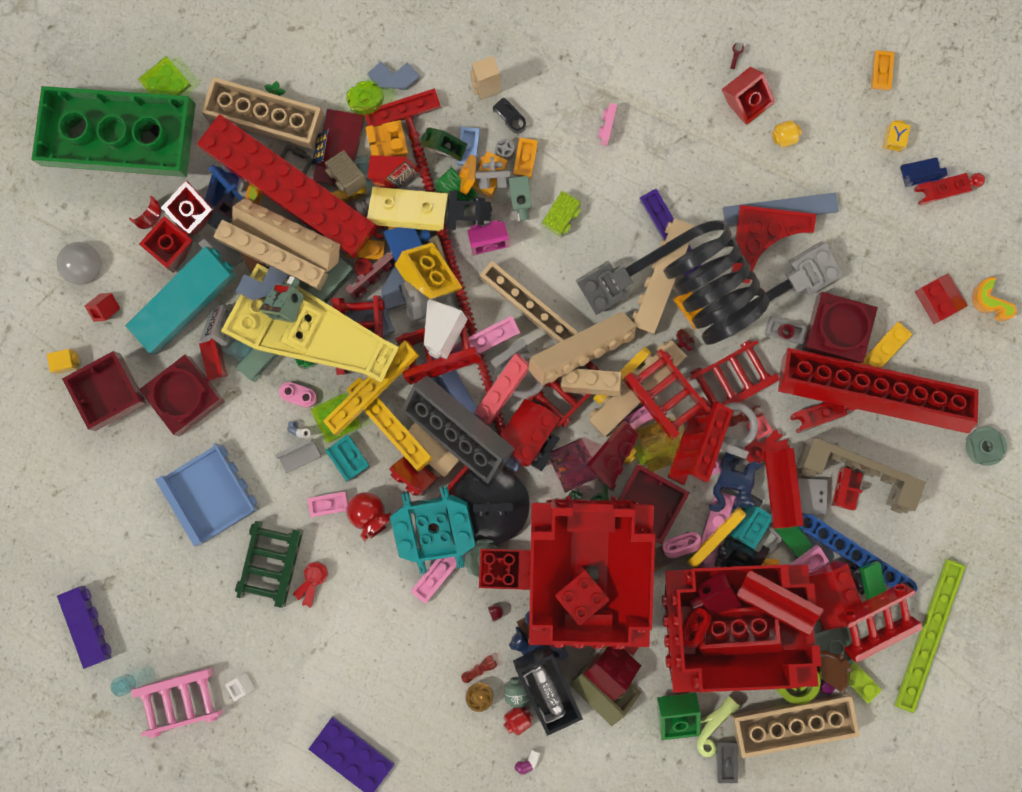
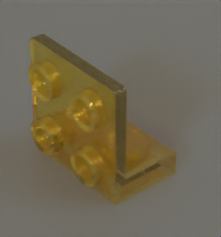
(657, 446)

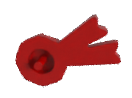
(756, 448)
(315, 574)

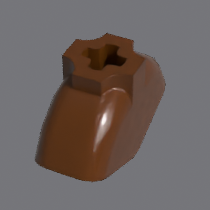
(834, 670)

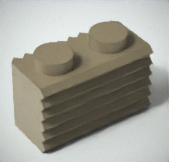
(346, 173)

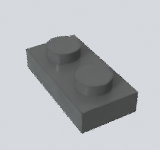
(727, 762)

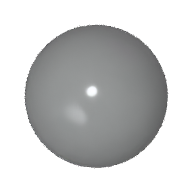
(78, 263)

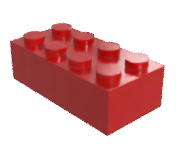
(742, 632)

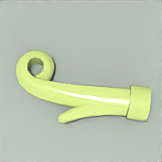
(714, 720)

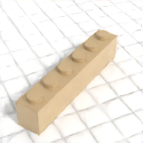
(285, 234)
(270, 255)
(658, 285)
(526, 303)
(582, 348)
(617, 407)

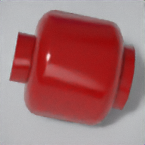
(517, 720)

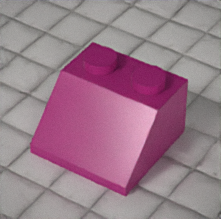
(488, 237)

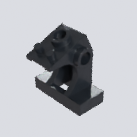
(456, 210)
(728, 551)

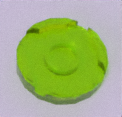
(365, 97)

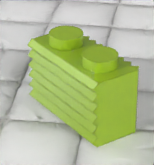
(561, 214)

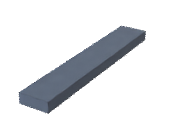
(812, 204)

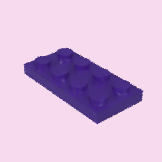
(351, 756)

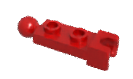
(949, 187)
(819, 415)

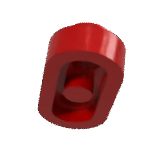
(695, 628)

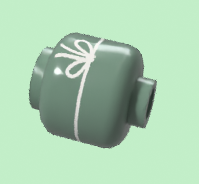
(515, 693)

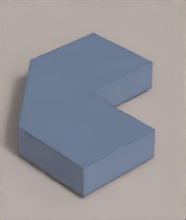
(401, 80)
(255, 290)
(391, 290)

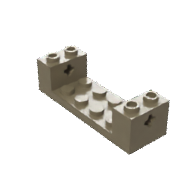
(905, 489)

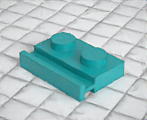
(347, 458)
(752, 527)

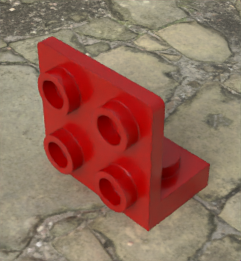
(581, 597)

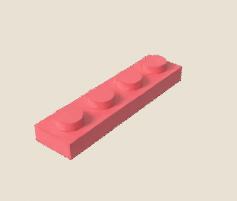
(502, 388)

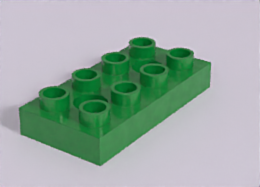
(113, 131)

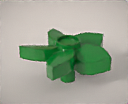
(274, 88)

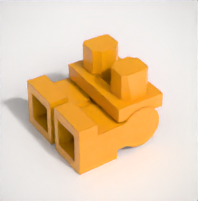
(387, 139)

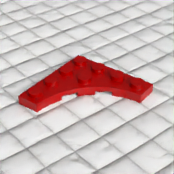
(762, 227)

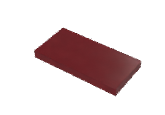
(343, 134)

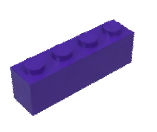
(84, 626)

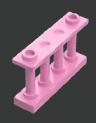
(182, 683)

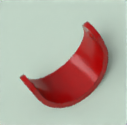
(149, 216)

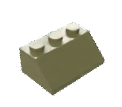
(608, 709)

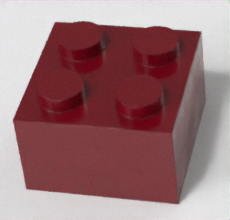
(612, 671)

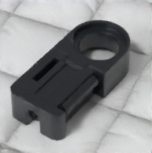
(509, 114)

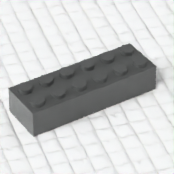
(457, 429)

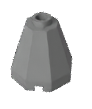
(417, 301)

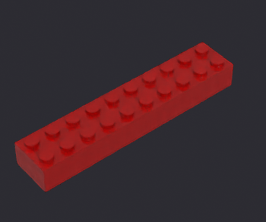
(286, 186)
(879, 390)

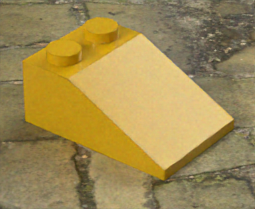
(427, 271)

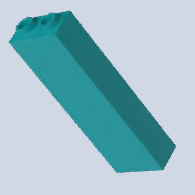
(181, 300)

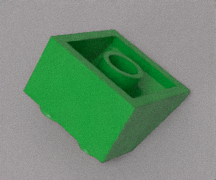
(679, 716)

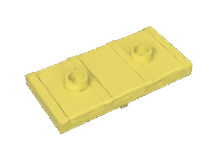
(408, 208)

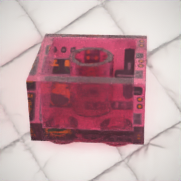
(571, 465)

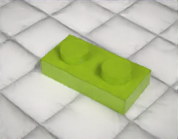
(862, 683)

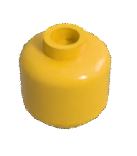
(786, 133)

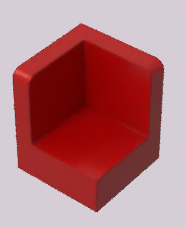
(102, 307)

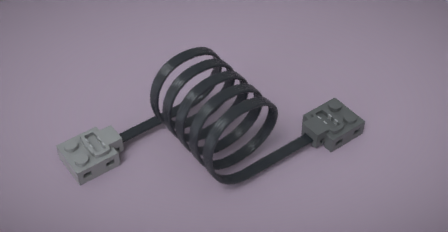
(729, 311)

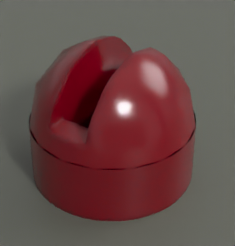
(788, 328)
(496, 612)

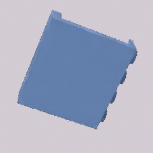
(207, 494)

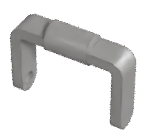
(773, 545)

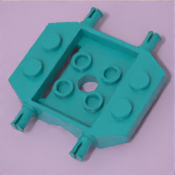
(433, 543)

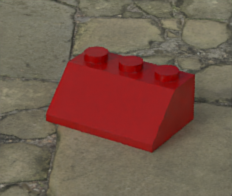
(529, 430)
(834, 592)

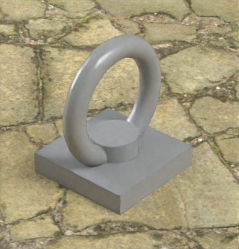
(502, 360)
(733, 446)

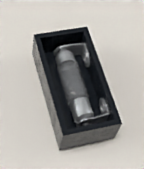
(547, 689)

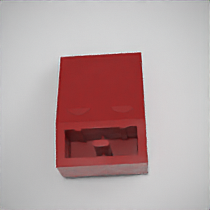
(417, 482)
(504, 569)

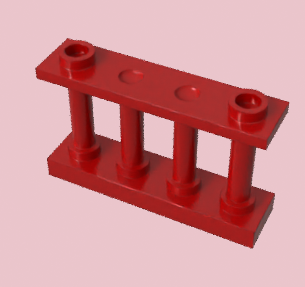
(378, 305)
(440, 366)
(749, 387)
(659, 412)
(564, 419)
(700, 444)
(886, 636)

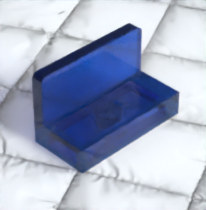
(922, 172)
(216, 190)

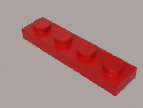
(405, 107)

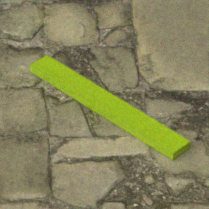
(929, 636)

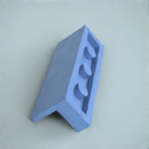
(454, 386)

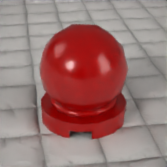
(368, 514)

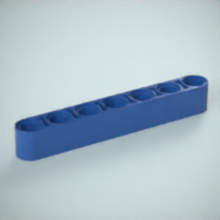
(848, 547)

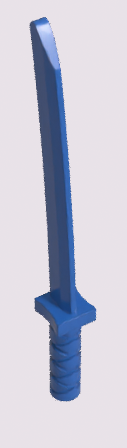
(225, 182)

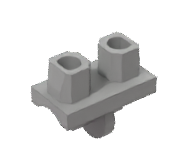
(501, 175)

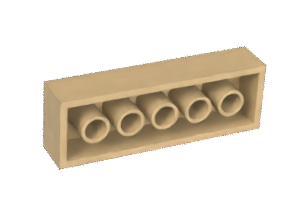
(263, 113)
(795, 725)

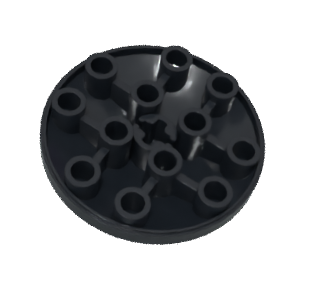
(495, 508)

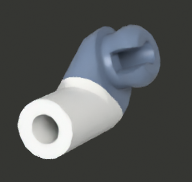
(300, 433)

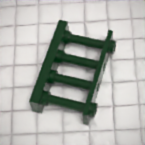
(288, 558)

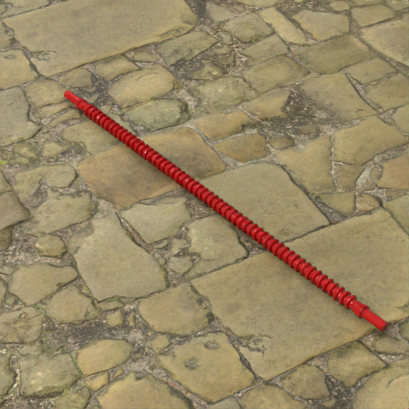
(414, 137)

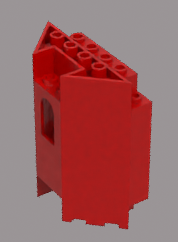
(592, 533)
(740, 672)

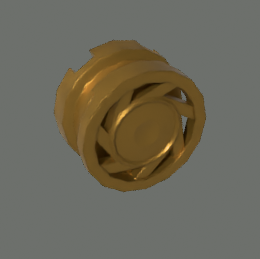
(479, 697)

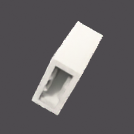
(442, 328)

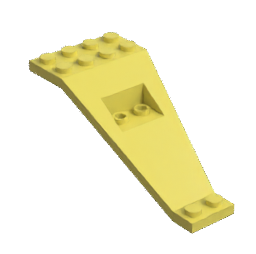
(325, 340)

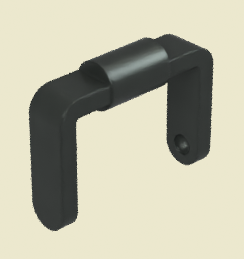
(300, 153)

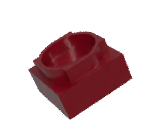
(840, 328)
(104, 391)
(181, 395)
(653, 489)

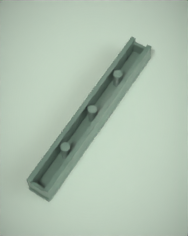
(258, 361)

